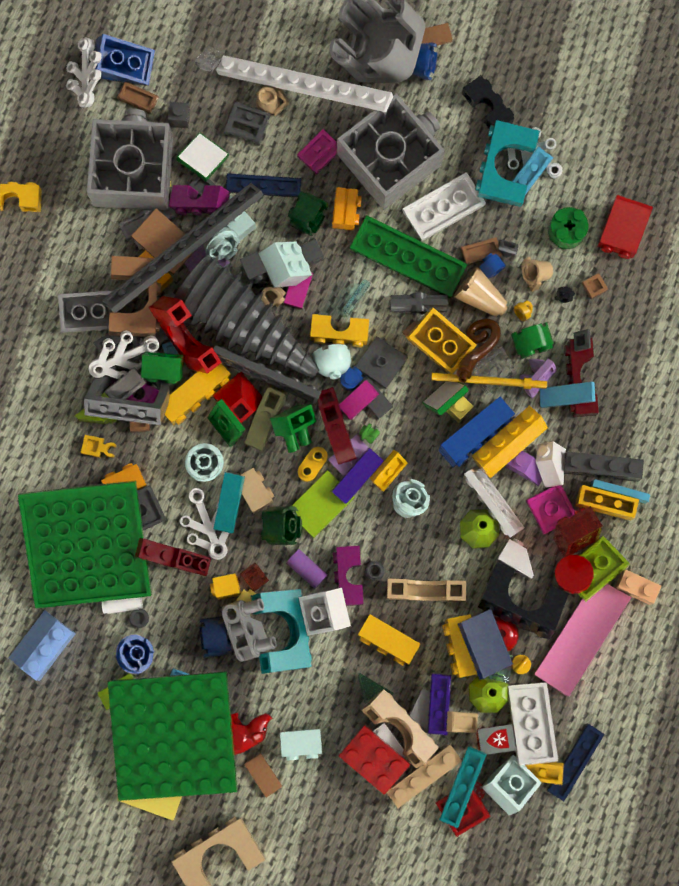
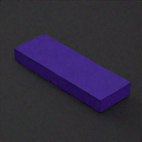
(357, 476)
(439, 704)

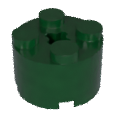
(308, 213)
(281, 525)

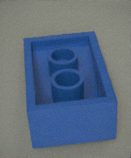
(124, 60)

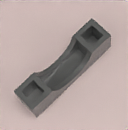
(611, 466)

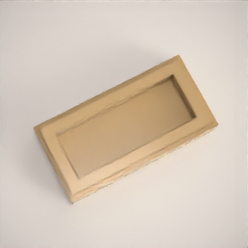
(462, 722)

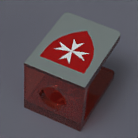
(496, 739)

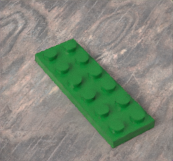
(408, 256)

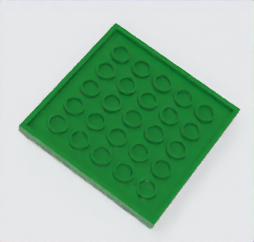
(84, 544)
(172, 736)

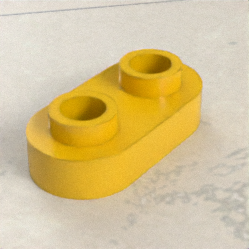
(313, 464)

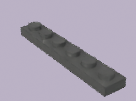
(266, 375)

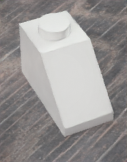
(551, 463)
(516, 557)

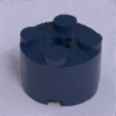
(214, 637)

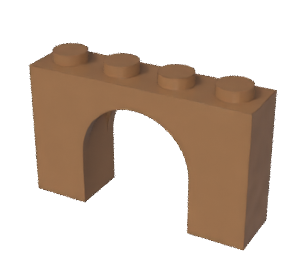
(142, 322)

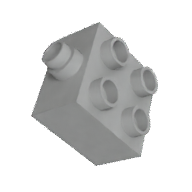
(391, 151)
(130, 163)

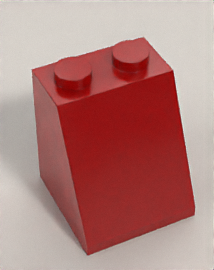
(624, 227)

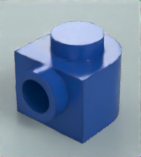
(492, 265)
(351, 379)

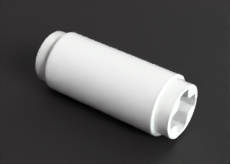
(122, 605)

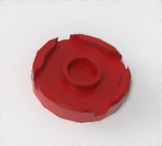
(574, 574)

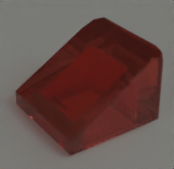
(254, 577)

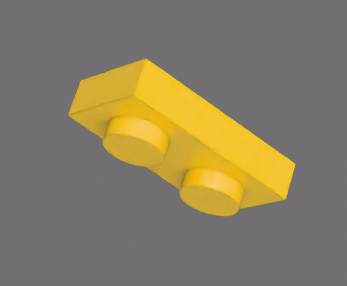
(388, 470)
(548, 772)

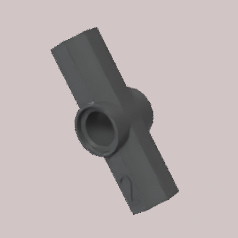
(418, 303)

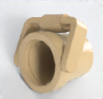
(269, 100)
(535, 272)

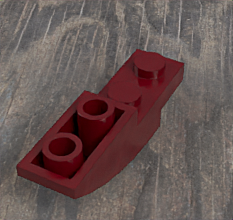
(335, 426)
(172, 557)

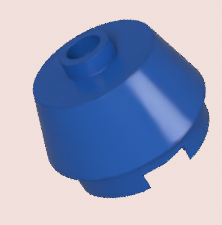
(134, 654)

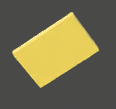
(164, 807)

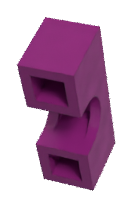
(185, 200)
(345, 559)

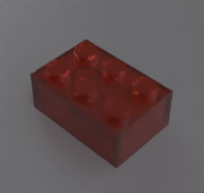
(577, 531)

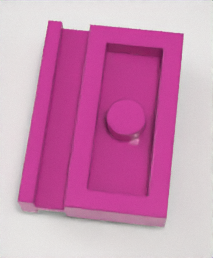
(318, 152)

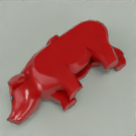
(248, 735)

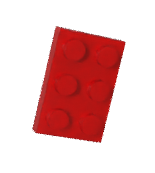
(374, 759)

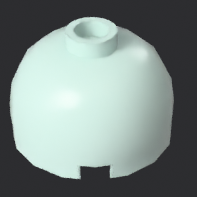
(332, 361)

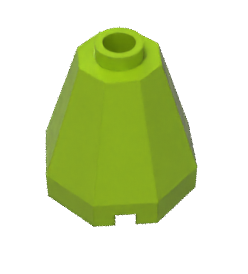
(474, 535)
(480, 696)

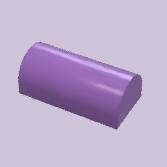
(306, 569)

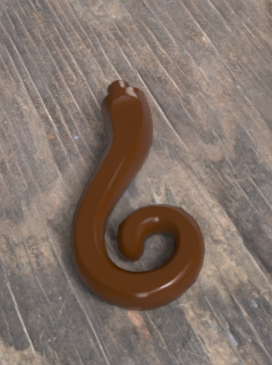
(468, 363)

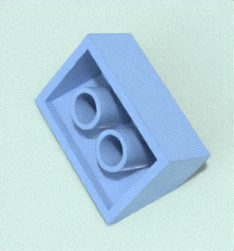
(41, 646)

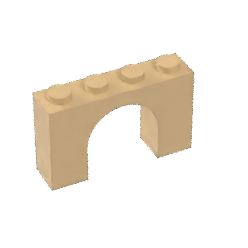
(235, 835)

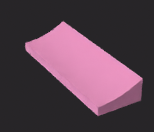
(581, 639)

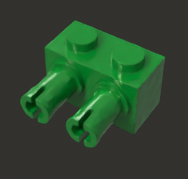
(162, 367)
(294, 421)

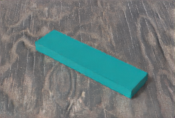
(463, 787)

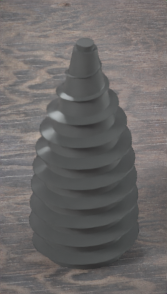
(241, 316)

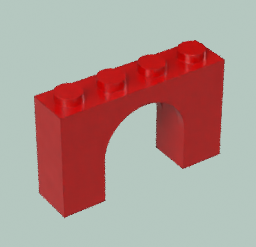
(171, 315)

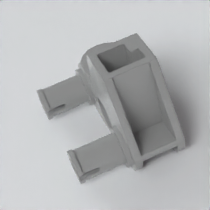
(245, 632)

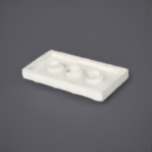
(443, 207)
(495, 502)
(532, 724)

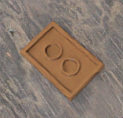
(157, 235)

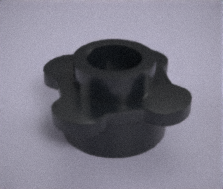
(564, 294)

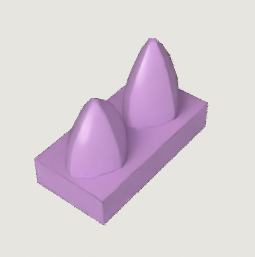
(543, 372)

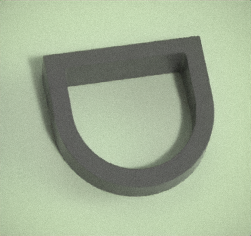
(125, 409)

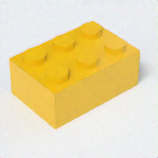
(441, 340)
(462, 662)

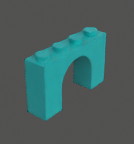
(492, 185)
(296, 653)

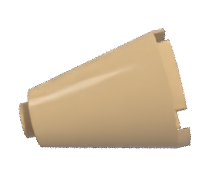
(481, 294)

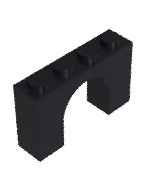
(539, 621)

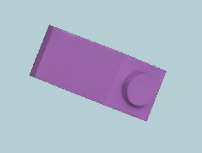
(525, 466)

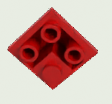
(239, 396)

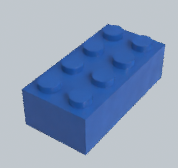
(476, 432)

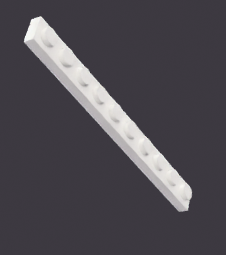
(305, 83)

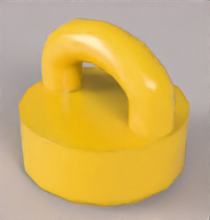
(522, 311)
(521, 664)

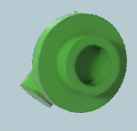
(369, 433)

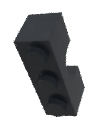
(481, 92)

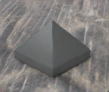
(508, 248)
(582, 340)

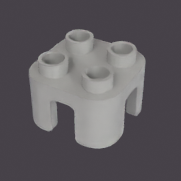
(382, 43)

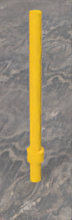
(526, 383)

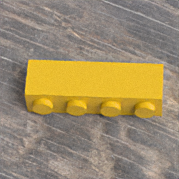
(193, 392)
(509, 441)

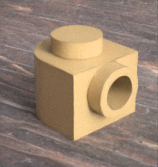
(273, 294)

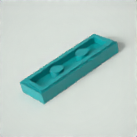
(229, 502)

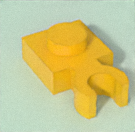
(94, 446)

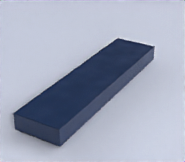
(267, 184)
(577, 760)

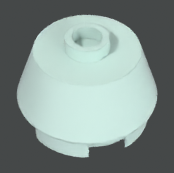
(222, 243)
(204, 462)
(410, 498)

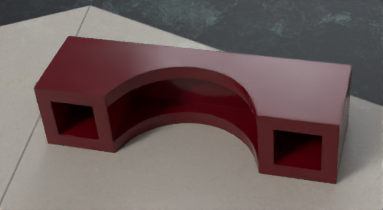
(576, 361)

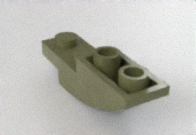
(261, 425)

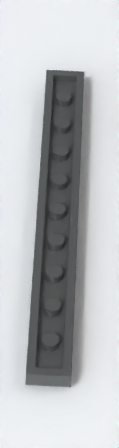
(182, 248)

